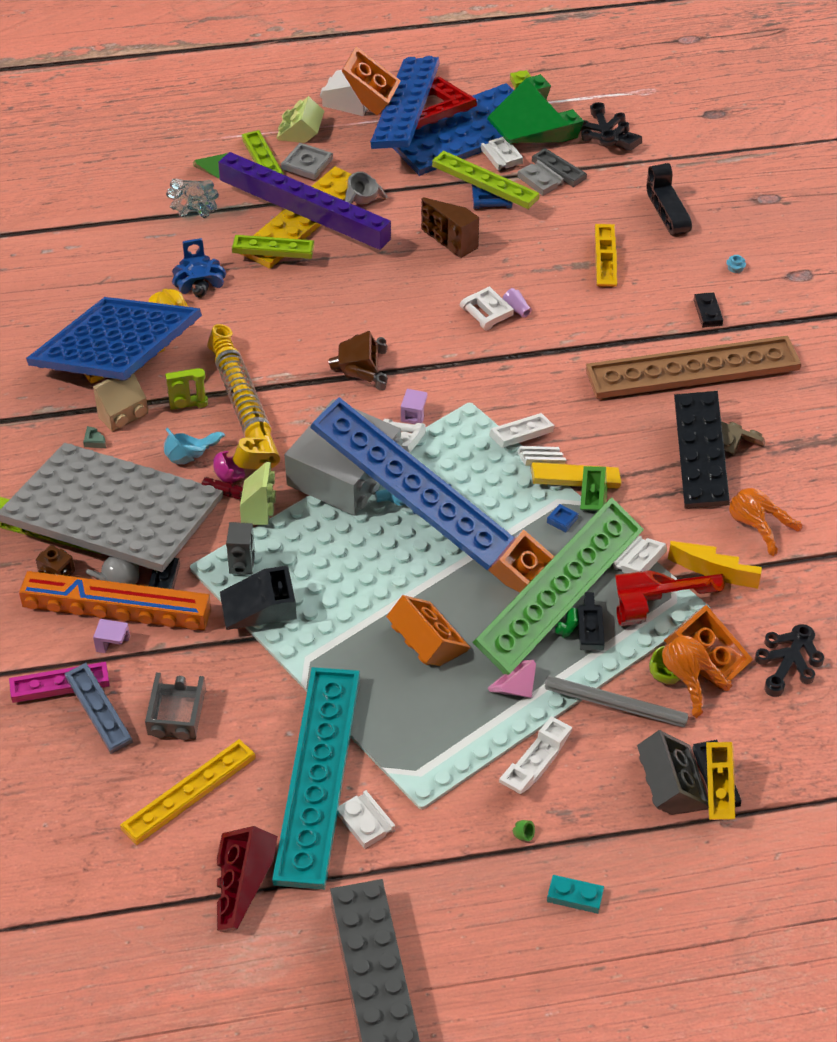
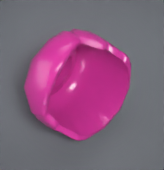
(226, 469)

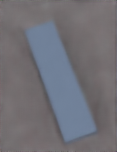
(98, 708)

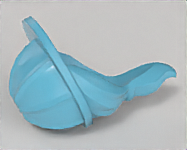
(184, 448)

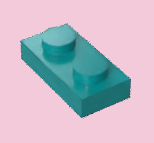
(575, 894)

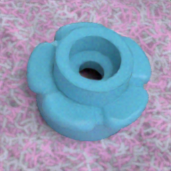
(736, 263)

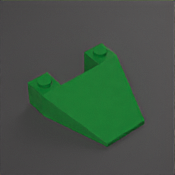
(531, 119)

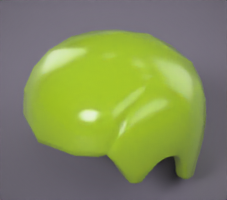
(659, 670)

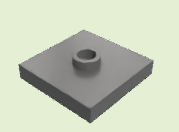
(307, 161)

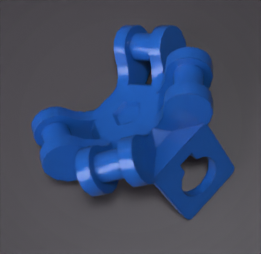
(197, 267)

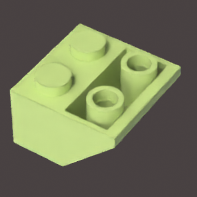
(301, 121)
(258, 496)

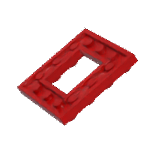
(454, 102)

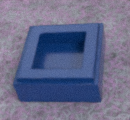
(562, 518)

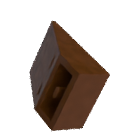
(450, 225)

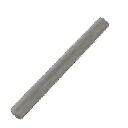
(616, 701)

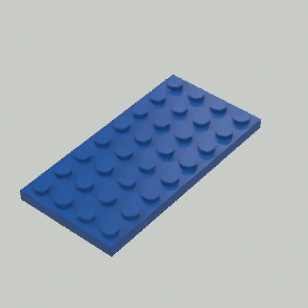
(456, 135)

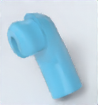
(384, 495)

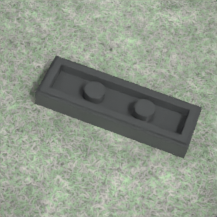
(570, 173)

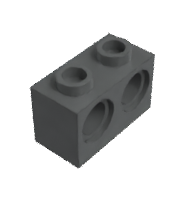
(240, 548)

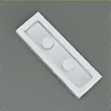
(521, 430)

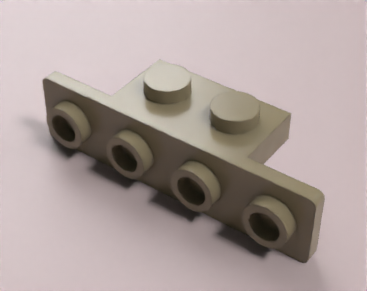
(734, 433)

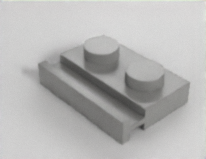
(540, 177)

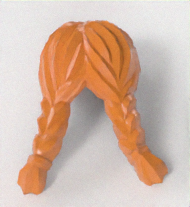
(750, 508)
(685, 660)

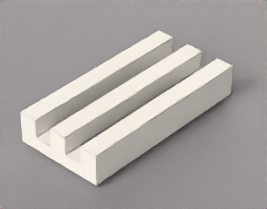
(540, 455)

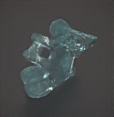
(194, 193)

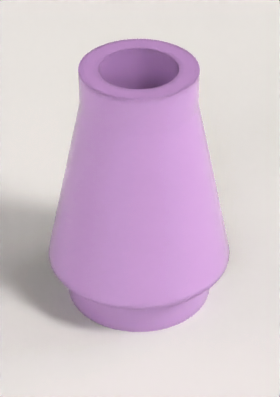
(517, 302)

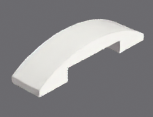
(537, 757)

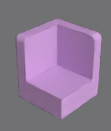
(413, 406)
(110, 632)

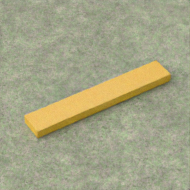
(187, 792)

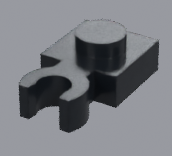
(628, 140)

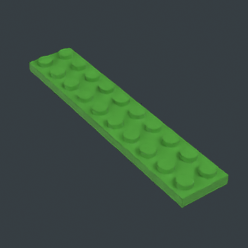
(557, 587)

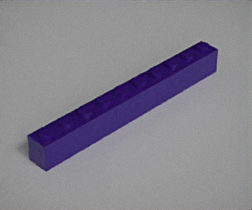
(305, 200)

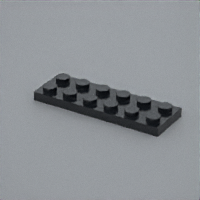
(701, 450)

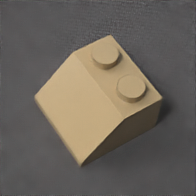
(120, 401)

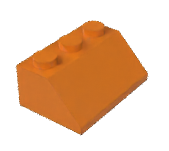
(426, 631)

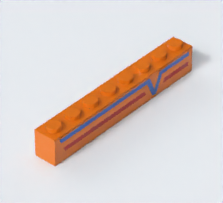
(115, 600)

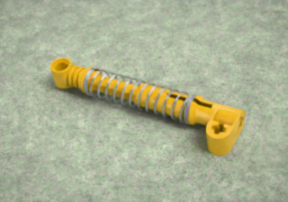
(258, 444)

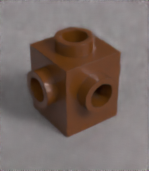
(55, 562)

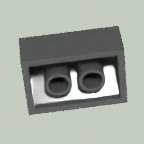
(672, 774)

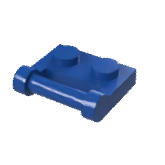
(483, 198)

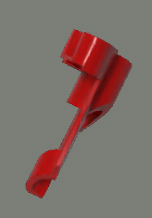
(639, 587)

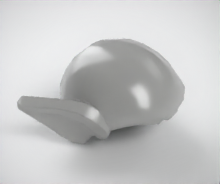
(362, 189)
(117, 571)

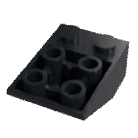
(259, 599)

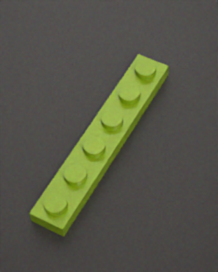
(485, 179)

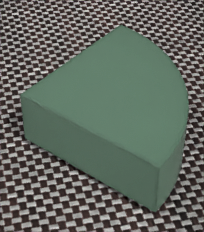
(94, 439)

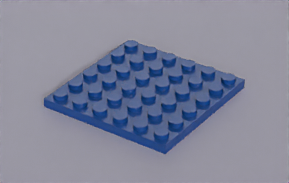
(114, 338)

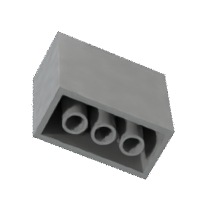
(327, 474)

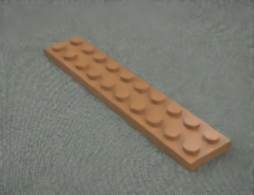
(692, 367)

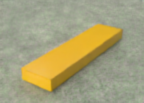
(569, 474)

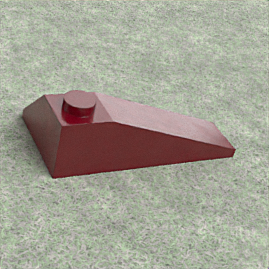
(244, 861)

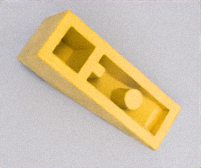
(721, 780)

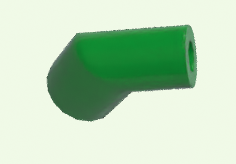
(572, 622)

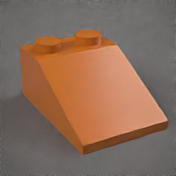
(370, 81)
(520, 561)
(718, 641)

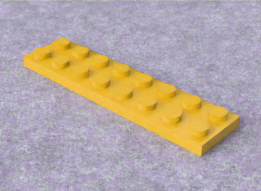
(293, 226)

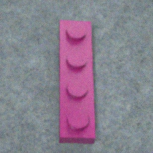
(51, 683)

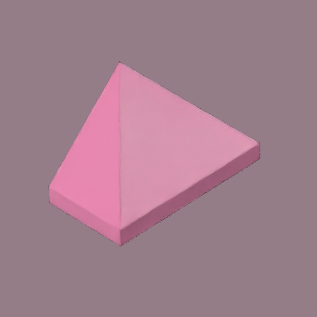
(518, 682)

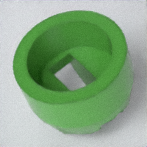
(524, 830)

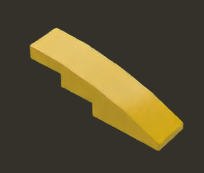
(605, 255)
(705, 561)

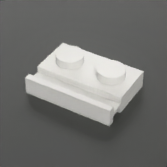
(501, 153)
(640, 555)
(365, 819)

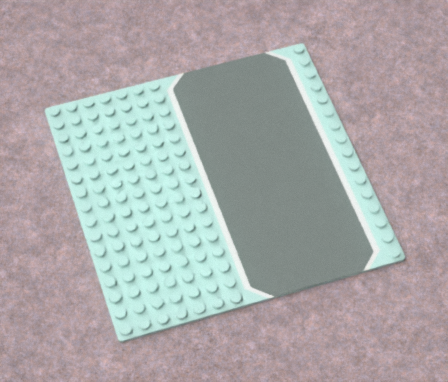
(348, 571)

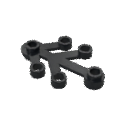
(607, 136)
(801, 636)

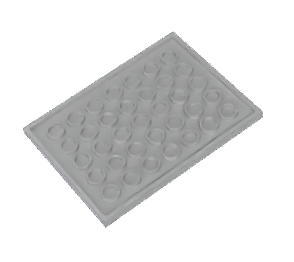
(111, 506)

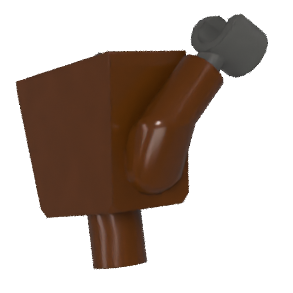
(359, 358)

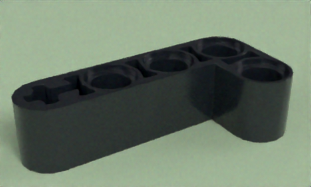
(666, 200)

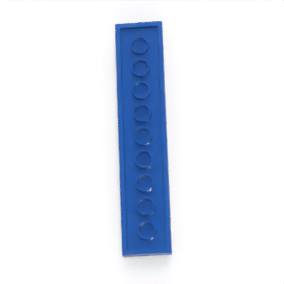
(407, 103)
(412, 483)

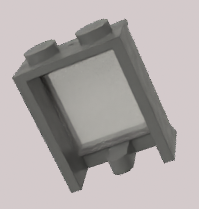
(175, 708)

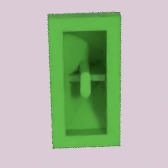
(209, 164)
(593, 488)

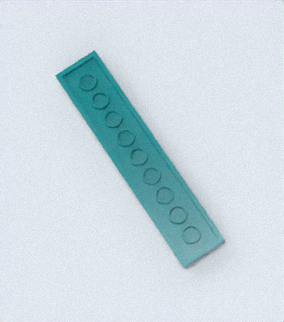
(317, 779)

